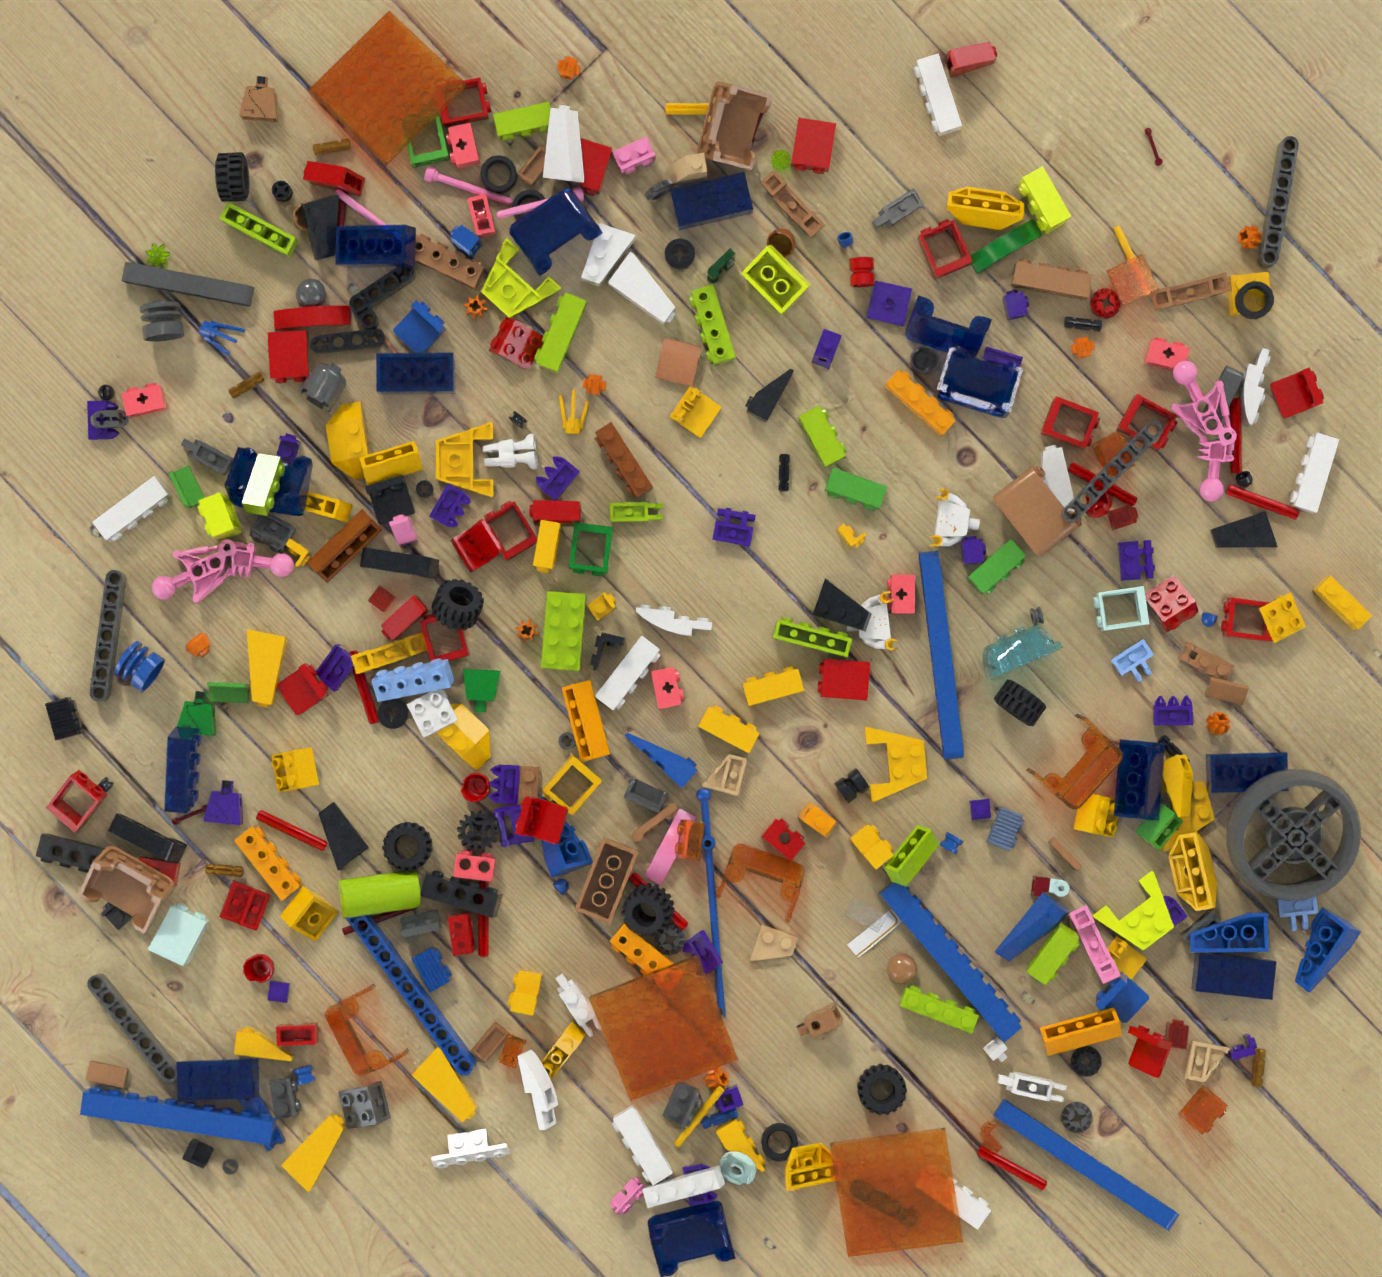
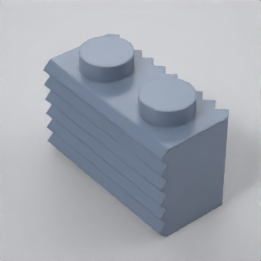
(1005, 829)

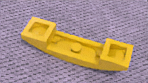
(389, 653)

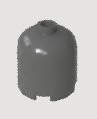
(324, 386)

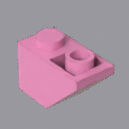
(403, 530)

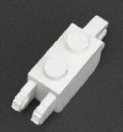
(577, 1003)
(1031, 1086)

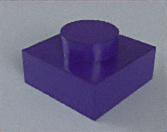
(980, 809)
(278, 991)

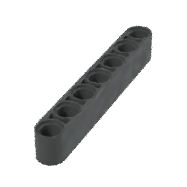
(1283, 194)
(187, 284)
(1120, 468)
(114, 628)
(124, 1024)

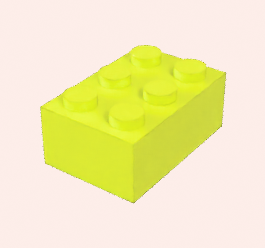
(1043, 200)
(776, 279)
(220, 516)

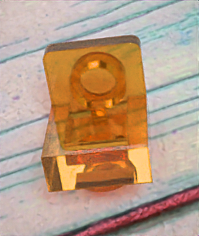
(511, 1049)
(990, 1142)

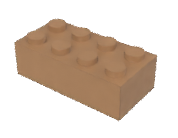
(606, 880)

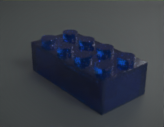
(711, 201)
(375, 246)
(415, 373)
(182, 769)
(1240, 770)
(1139, 780)
(1233, 975)
(218, 1079)

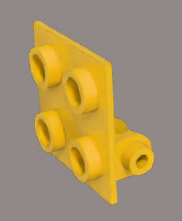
(695, 411)
(1282, 617)
(1125, 957)

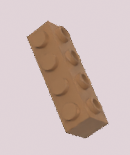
(448, 263)
(1051, 280)

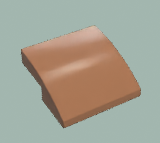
(678, 361)

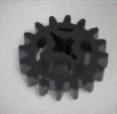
(482, 825)

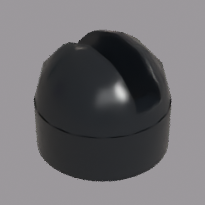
(109, 392)
(1244, 479)
(232, 1162)

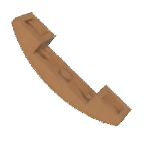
(791, 204)
(1191, 291)

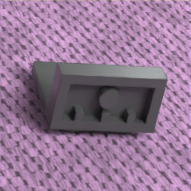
(681, 1104)
(364, 1105)

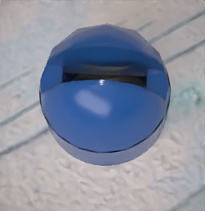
(845, 239)
(1208, 619)
(561, 886)

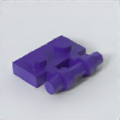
(734, 533)
(1130, 563)

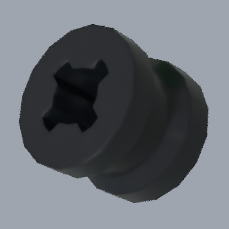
(279, 188)

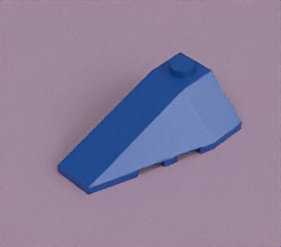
(672, 764)
(568, 854)
(1033, 926)
(1237, 934)
(1327, 944)

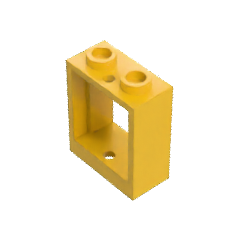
(547, 546)
(572, 760)

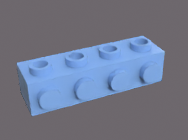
(412, 680)

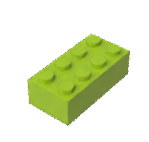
(563, 631)

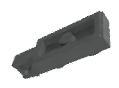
(898, 209)
(208, 455)

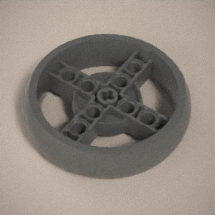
(1329, 871)

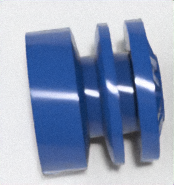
(136, 664)

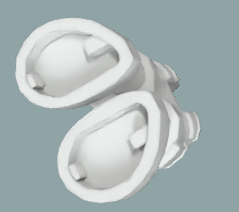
(506, 453)

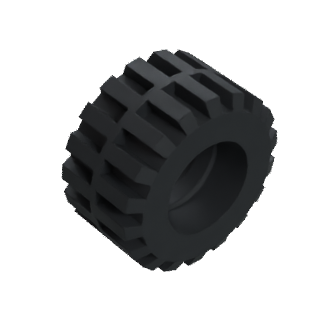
(232, 176)
(457, 604)
(1020, 702)
(393, 855)
(638, 919)
(887, 1105)

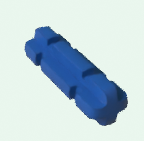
(718, 1118)

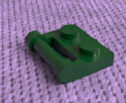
(725, 263)

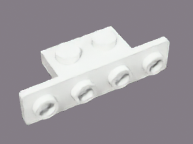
(469, 1147)

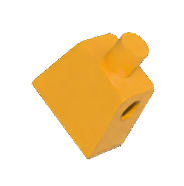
(818, 819)

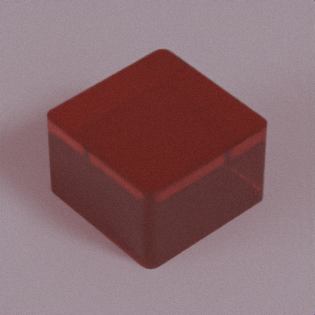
(381, 599)

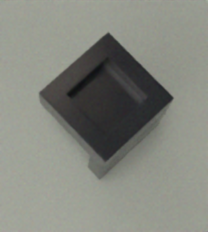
(198, 1153)

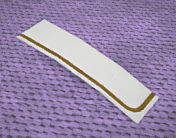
(869, 937)

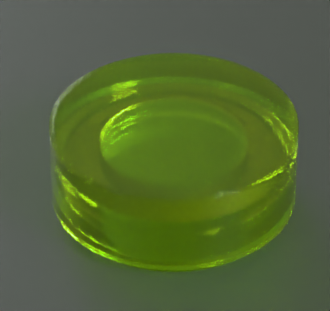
(780, 159)

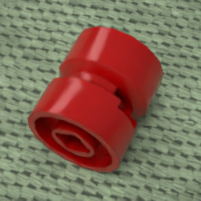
(861, 271)

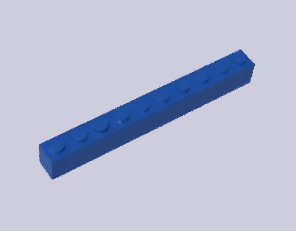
(951, 961)
(178, 1116)

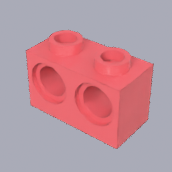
(474, 871)

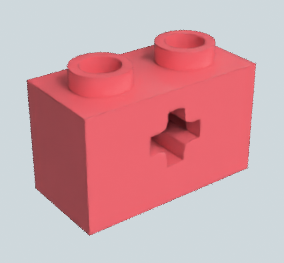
(462, 134)
(481, 216)
(1156, 358)
(155, 402)
(907, 584)
(659, 678)

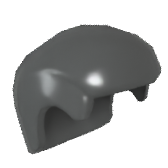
(310, 293)
(925, 359)

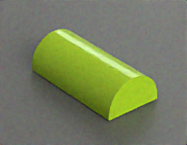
(379, 893)

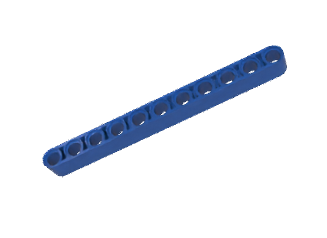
(941, 655)
(411, 996)
(1086, 1164)

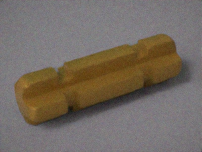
(331, 146)
(246, 385)
(224, 870)
(1258, 1067)

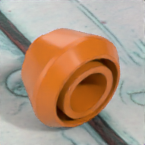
(198, 645)

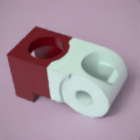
(1051, 885)

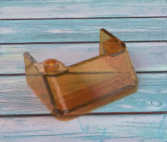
(1088, 772)
(768, 865)
(338, 1020)

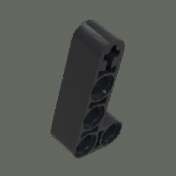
(384, 293)
(399, 562)
(147, 839)

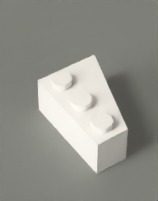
(606, 254)

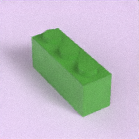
(855, 489)
(997, 567)

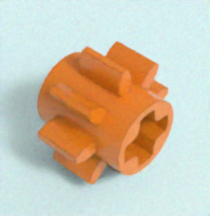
(568, 68)
(1250, 237)
(472, 302)
(1082, 347)
(594, 384)
(521, 629)
(1218, 723)
(716, 1078)

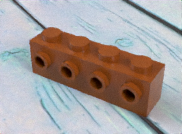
(623, 459)
(344, 546)

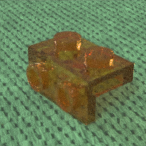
(689, 840)

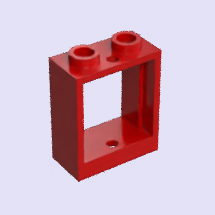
(471, 83)
(953, 266)
(1130, 412)
(1051, 417)
(555, 511)
(522, 546)
(428, 619)
(1227, 624)
(65, 812)
(461, 926)

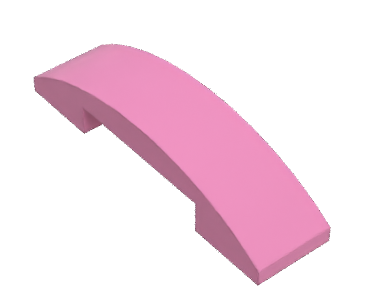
(666, 853)
(1094, 944)

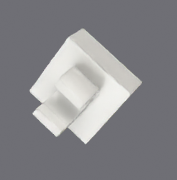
(996, 1049)

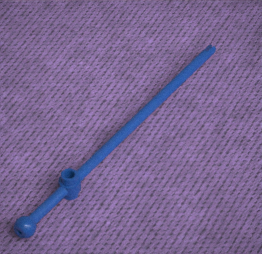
(704, 795)

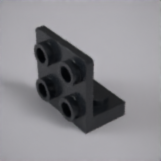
(390, 499)
(612, 641)

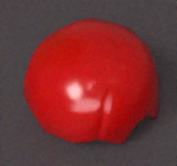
(1100, 507)
(475, 787)
(258, 968)

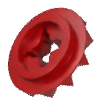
(1097, 306)

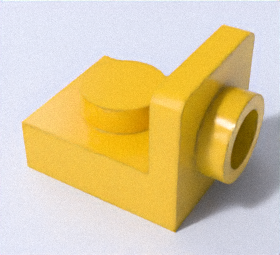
(847, 535)
(297, 549)
(602, 605)

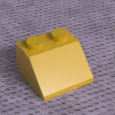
(309, 913)

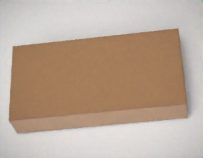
(533, 167)
(1226, 691)
(1060, 849)
(490, 1042)
(107, 1074)

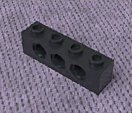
(47, 853)
(432, 890)

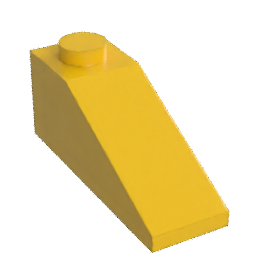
(328, 507)
(256, 1044)

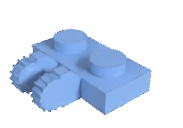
(1133, 657)
(1296, 908)

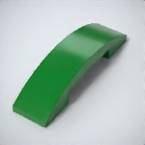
(1005, 245)

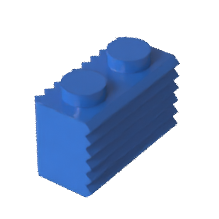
(465, 240)
(432, 969)

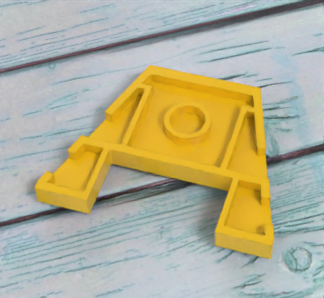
(456, 460)
(904, 758)
(1200, 813)

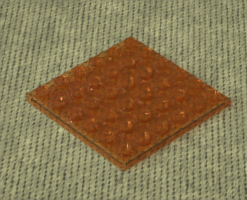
(387, 88)
(663, 1027)
(896, 1192)

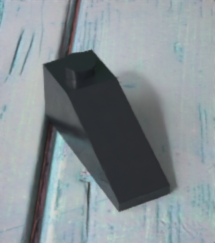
(765, 400)

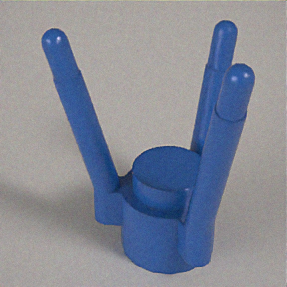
(210, 331)

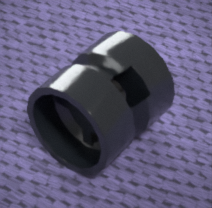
(852, 785)

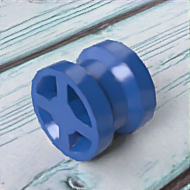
(951, 843)
(304, 1075)

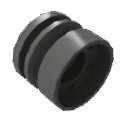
(161, 318)

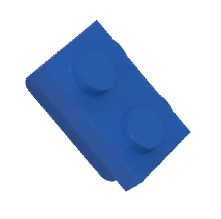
(419, 328)
(1123, 996)

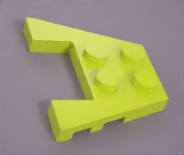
(509, 290)
(1146, 922)

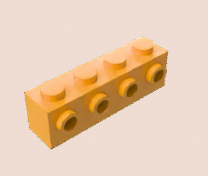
(919, 402)
(593, 741)
(268, 863)
(638, 950)
(1080, 1031)

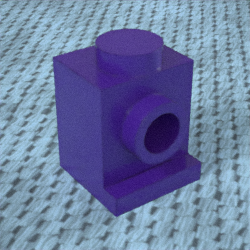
(736, 1100)

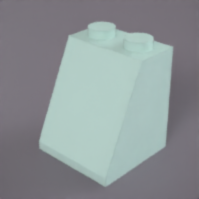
(179, 934)

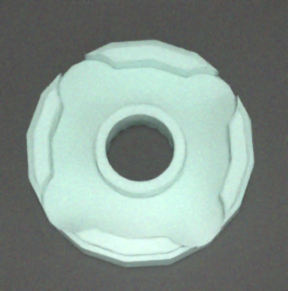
(743, 1162)

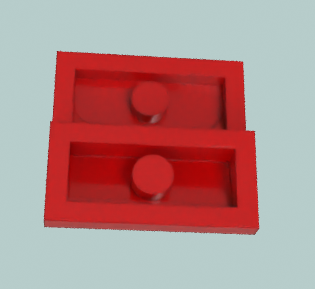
(244, 905)

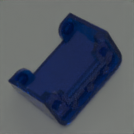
(551, 227)
(941, 334)
(978, 383)
(293, 484)
(689, 1235)

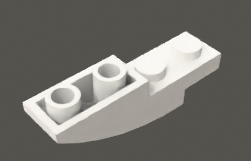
(1250, 393)
(665, 620)
(540, 1086)

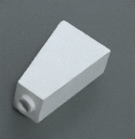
(563, 146)
(640, 288)
(1057, 476)

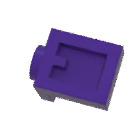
(288, 448)
(1241, 1051)

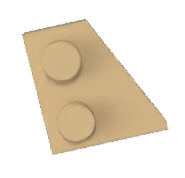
(728, 775)
(773, 944)
(1203, 1059)

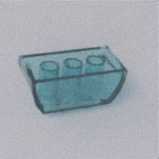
(1017, 650)

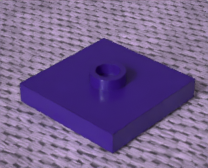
(889, 303)

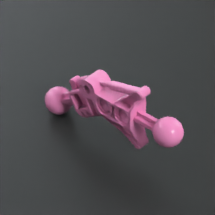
(1213, 450)
(242, 562)

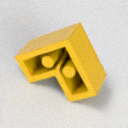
(871, 846)
(526, 993)

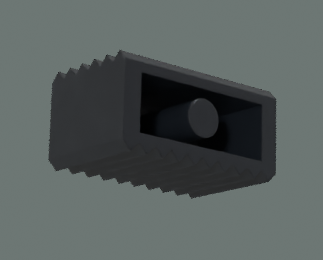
(63, 718)

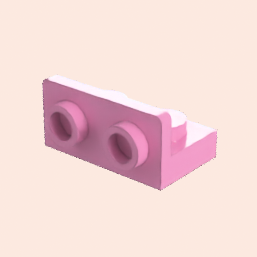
(634, 155)

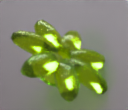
(157, 259)

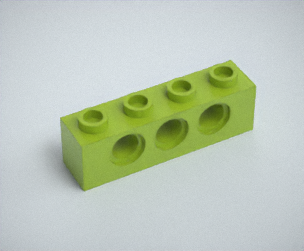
(259, 230)

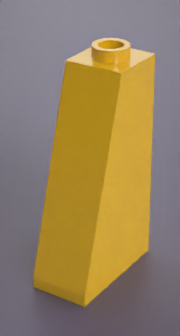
(265, 664)
(446, 1085)
(311, 1156)

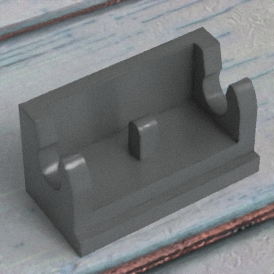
(645, 795)
(1207, 919)

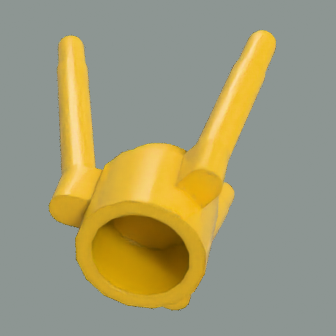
(572, 424)

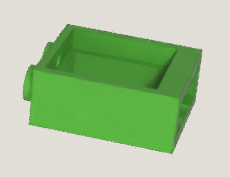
(430, 157)

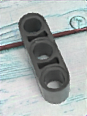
(1231, 379)

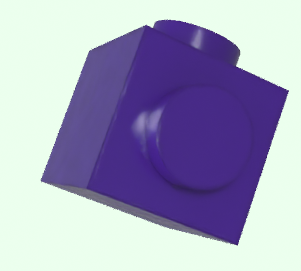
(1015, 304)
(972, 550)

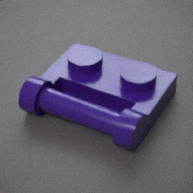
(514, 812)

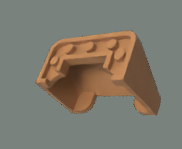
(732, 124)
(1035, 511)
(127, 885)

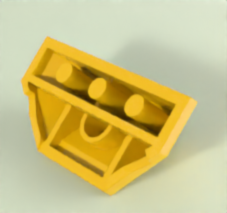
(985, 208)
(348, 438)
(468, 737)
(1193, 871)
(808, 1166)

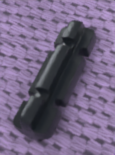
(1083, 324)
(784, 459)
(1170, 747)

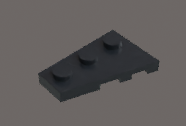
(321, 225)
(1245, 533)
(840, 608)
(341, 836)

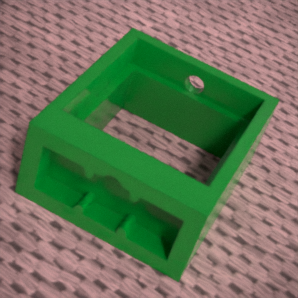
(596, 529)

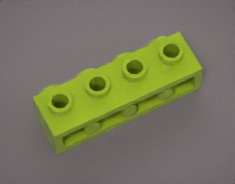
(713, 325)
(561, 333)
(812, 638)
(938, 1009)

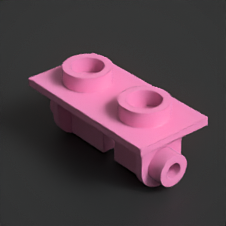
(624, 1202)

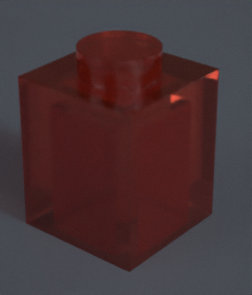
(1122, 517)
(1177, 1033)

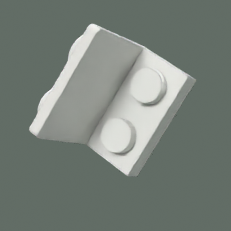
(432, 712)

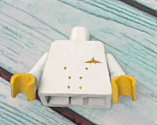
(952, 520)
(878, 629)

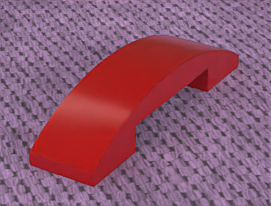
(311, 317)

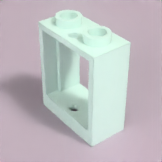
(1140, 602)

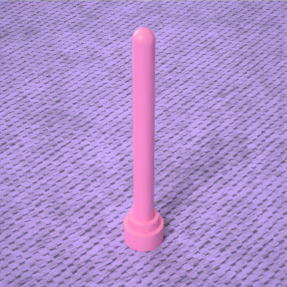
(434, 175)
(530, 206)
(359, 208)

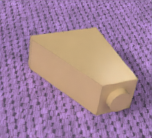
(688, 170)

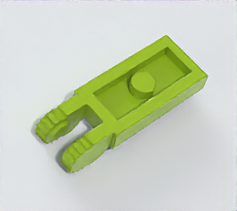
(633, 512)

